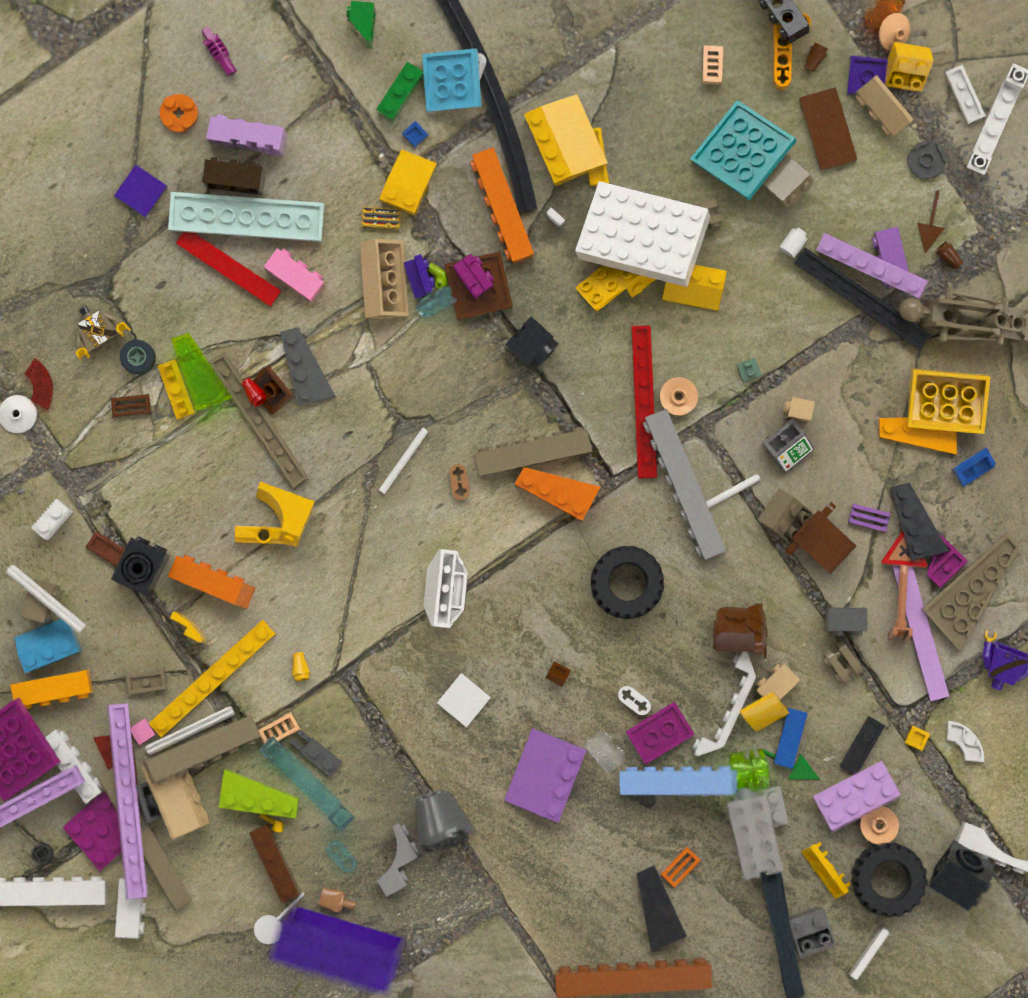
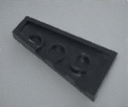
(917, 528)
(659, 913)

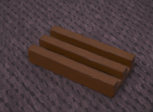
(131, 413)

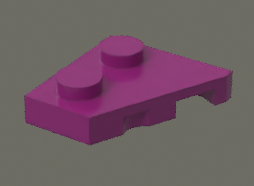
(945, 565)

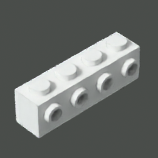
(70, 757)

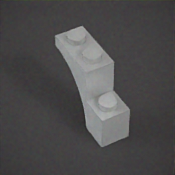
(406, 851)

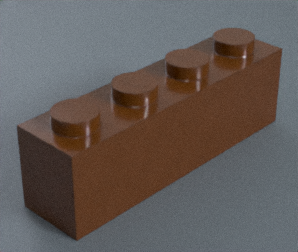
(275, 863)

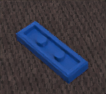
(790, 738)

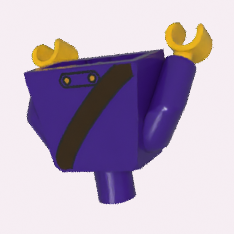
(1004, 663)

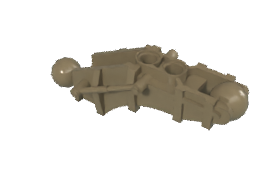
(934, 309)

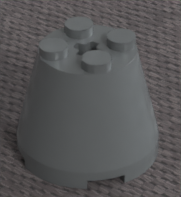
(441, 822)

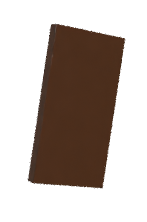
(828, 129)

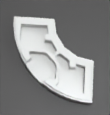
(966, 740)

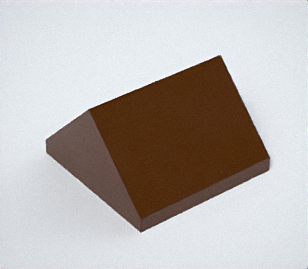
(275, 389)

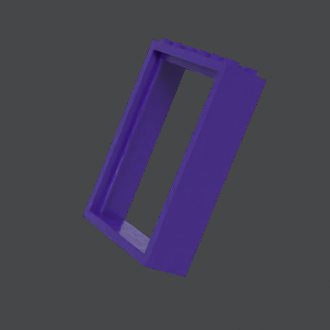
(338, 949)

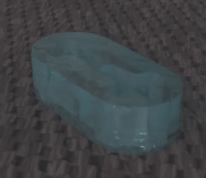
(338, 859)

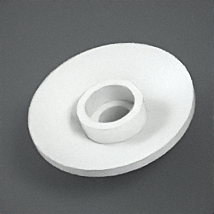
(26, 417)

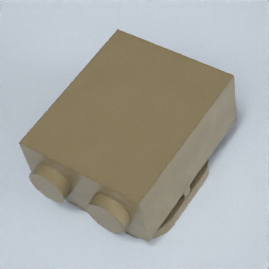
(787, 182)

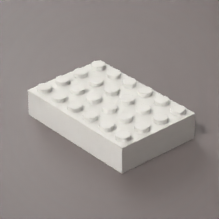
(643, 234)

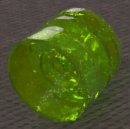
(750, 769)

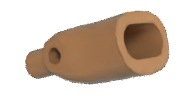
(334, 900)

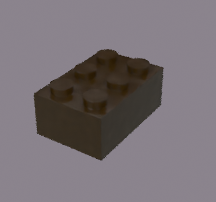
(233, 176)

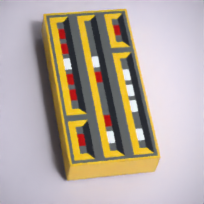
(381, 218)

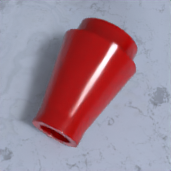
(254, 393)

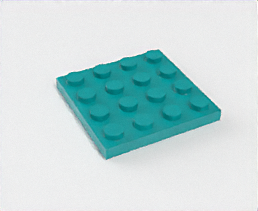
(743, 149)

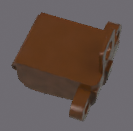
(822, 540)
(740, 630)

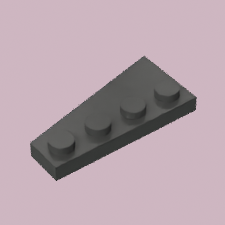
(306, 374)

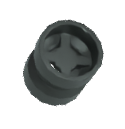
(44, 850)

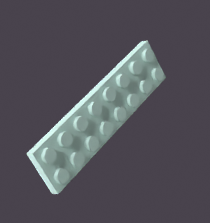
(246, 216)

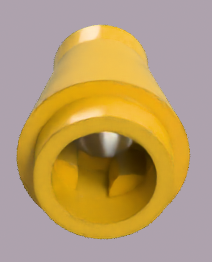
(300, 669)

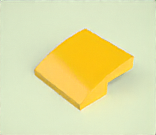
(192, 629)
(764, 711)

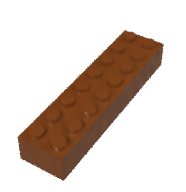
(633, 978)

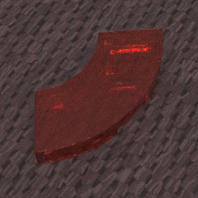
(42, 384)

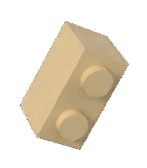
(798, 409)
(779, 682)

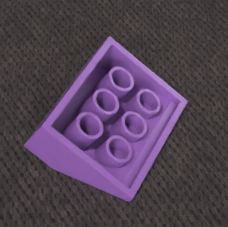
(545, 775)

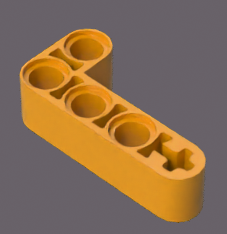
(785, 52)

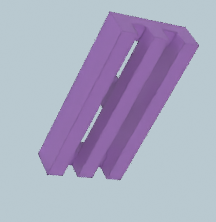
(885, 521)

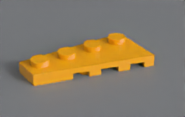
(897, 430)

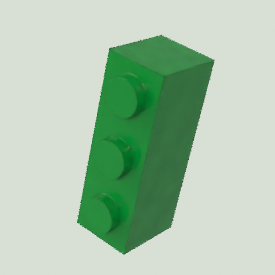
(400, 92)

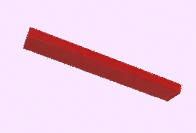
(229, 267)

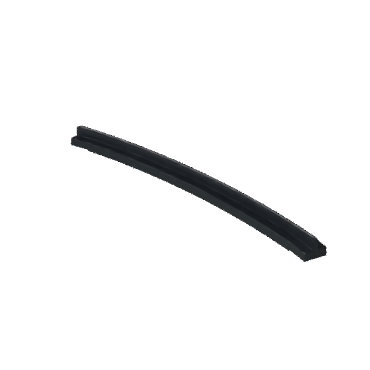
(497, 107)

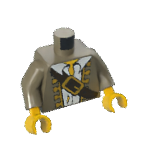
(96, 330)

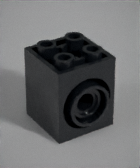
(153, 561)
(962, 876)

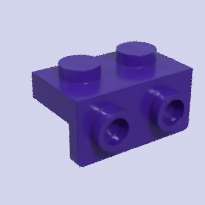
(418, 276)

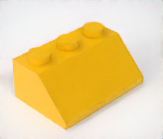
(702, 291)

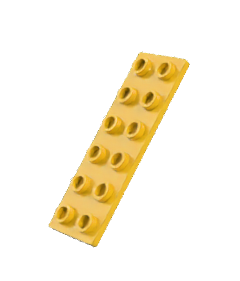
(608, 283)

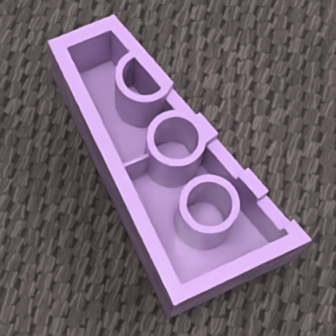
(247, 135)

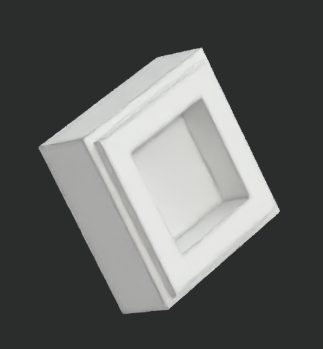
(555, 217)

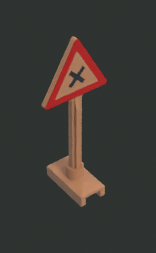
(899, 556)

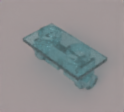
(430, 305)

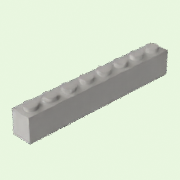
(684, 483)

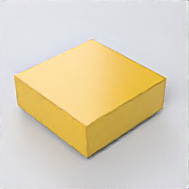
(917, 738)

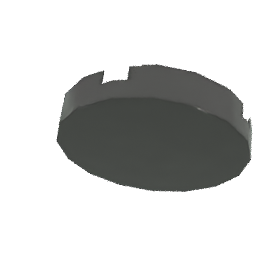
(926, 160)

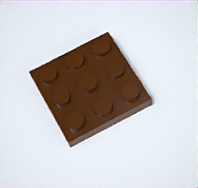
(493, 300)

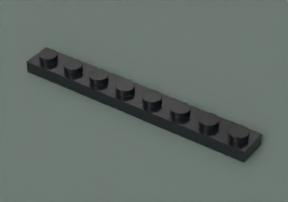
(861, 298)

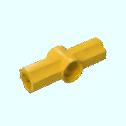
(250, 534)

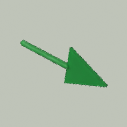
(800, 770)

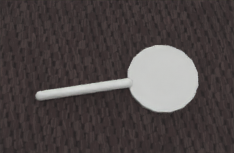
(267, 926)

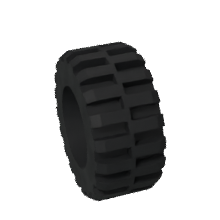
(653, 587)
(915, 879)

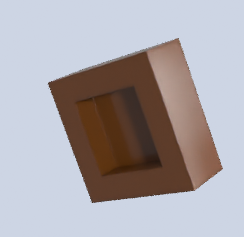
(558, 674)

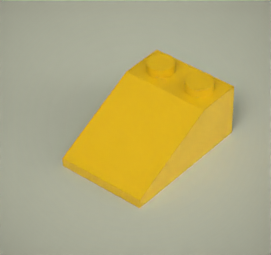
(407, 182)

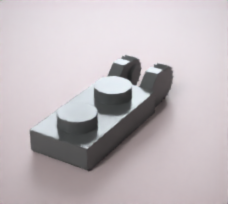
(317, 754)

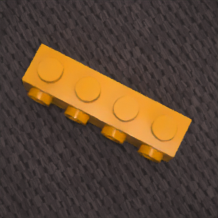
(53, 688)

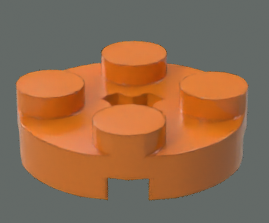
(185, 121)

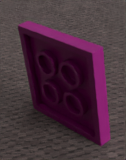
(97, 831)

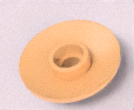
(894, 29)
(686, 389)
(887, 819)

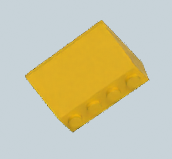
(565, 139)
(948, 400)

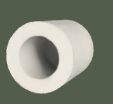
(793, 242)

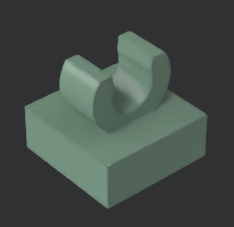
(749, 370)

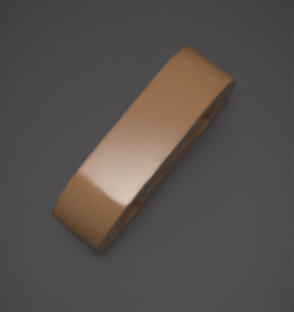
(454, 482)

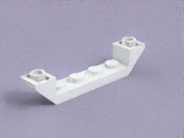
(997, 119)
(704, 745)

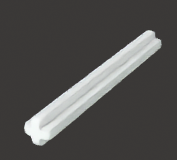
(45, 598)
(190, 730)

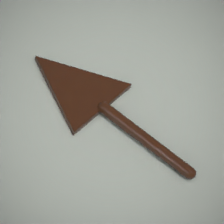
(929, 232)

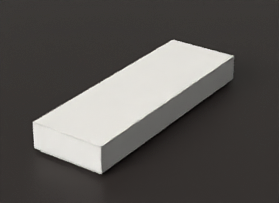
(964, 94)
(868, 953)

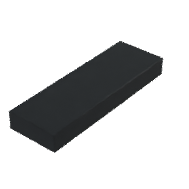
(862, 745)

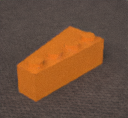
(563, 493)
(212, 582)

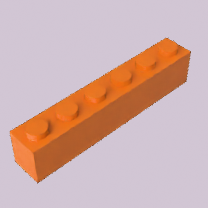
(502, 205)

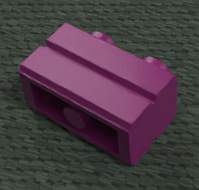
(473, 276)

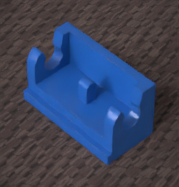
(974, 467)

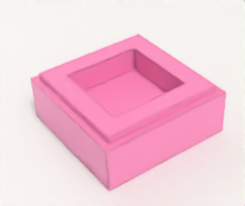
(142, 731)

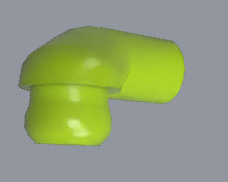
(440, 276)

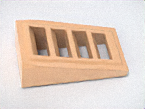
(712, 79)
(291, 720)

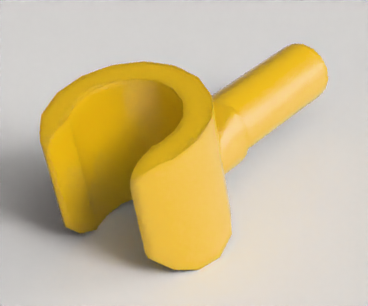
(277, 825)

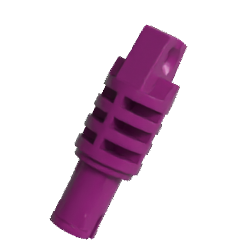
(218, 51)

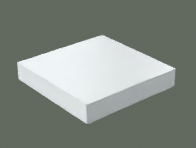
(463, 700)

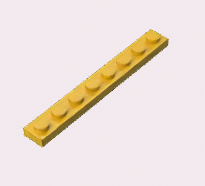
(212, 678)

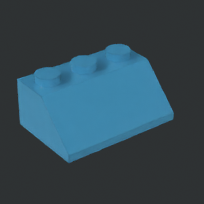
(46, 645)

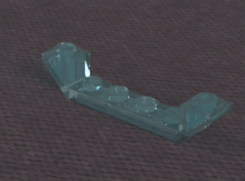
(307, 782)

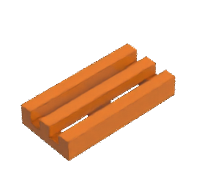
(674, 862)

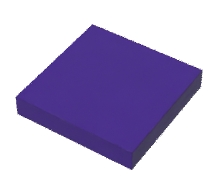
(863, 70)
(140, 190)

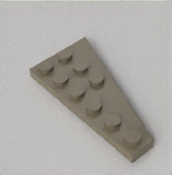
(967, 595)

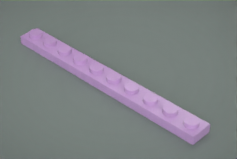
(127, 801)

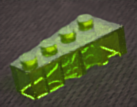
(201, 380)

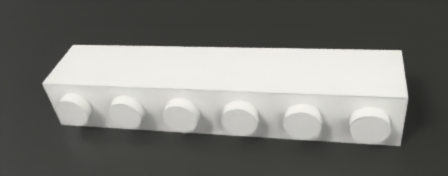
(53, 891)

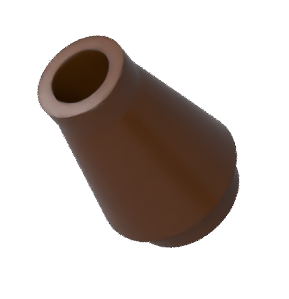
(816, 56)
(949, 255)

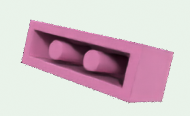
(294, 274)

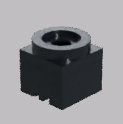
(531, 344)

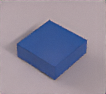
(415, 134)

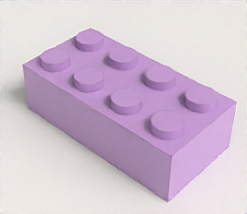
(856, 796)

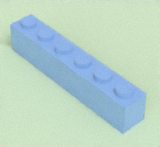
(678, 781)

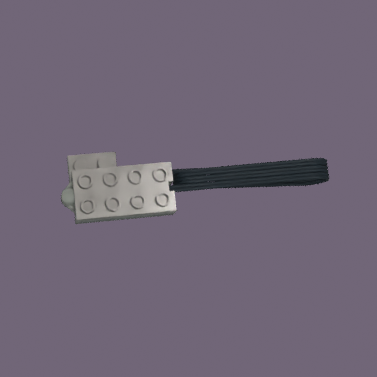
(751, 823)

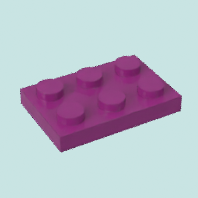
(659, 732)

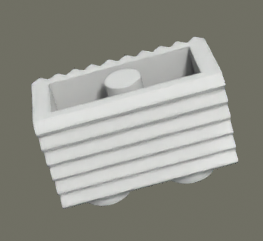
(52, 519)

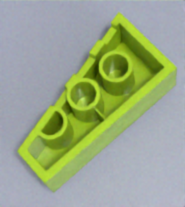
(249, 795)

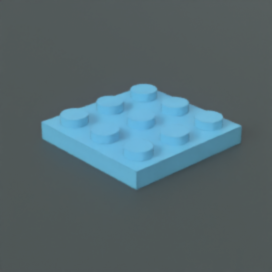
(451, 80)

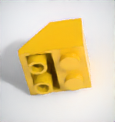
(908, 66)

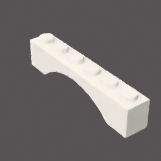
(977, 840)

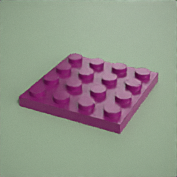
(23, 750)

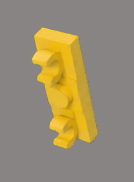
(176, 389)
(825, 870)

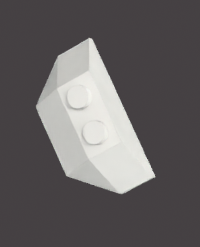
(445, 588)

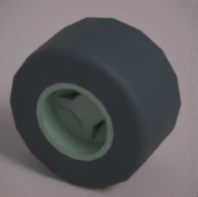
(133, 352)

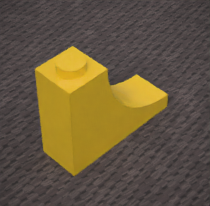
(291, 510)

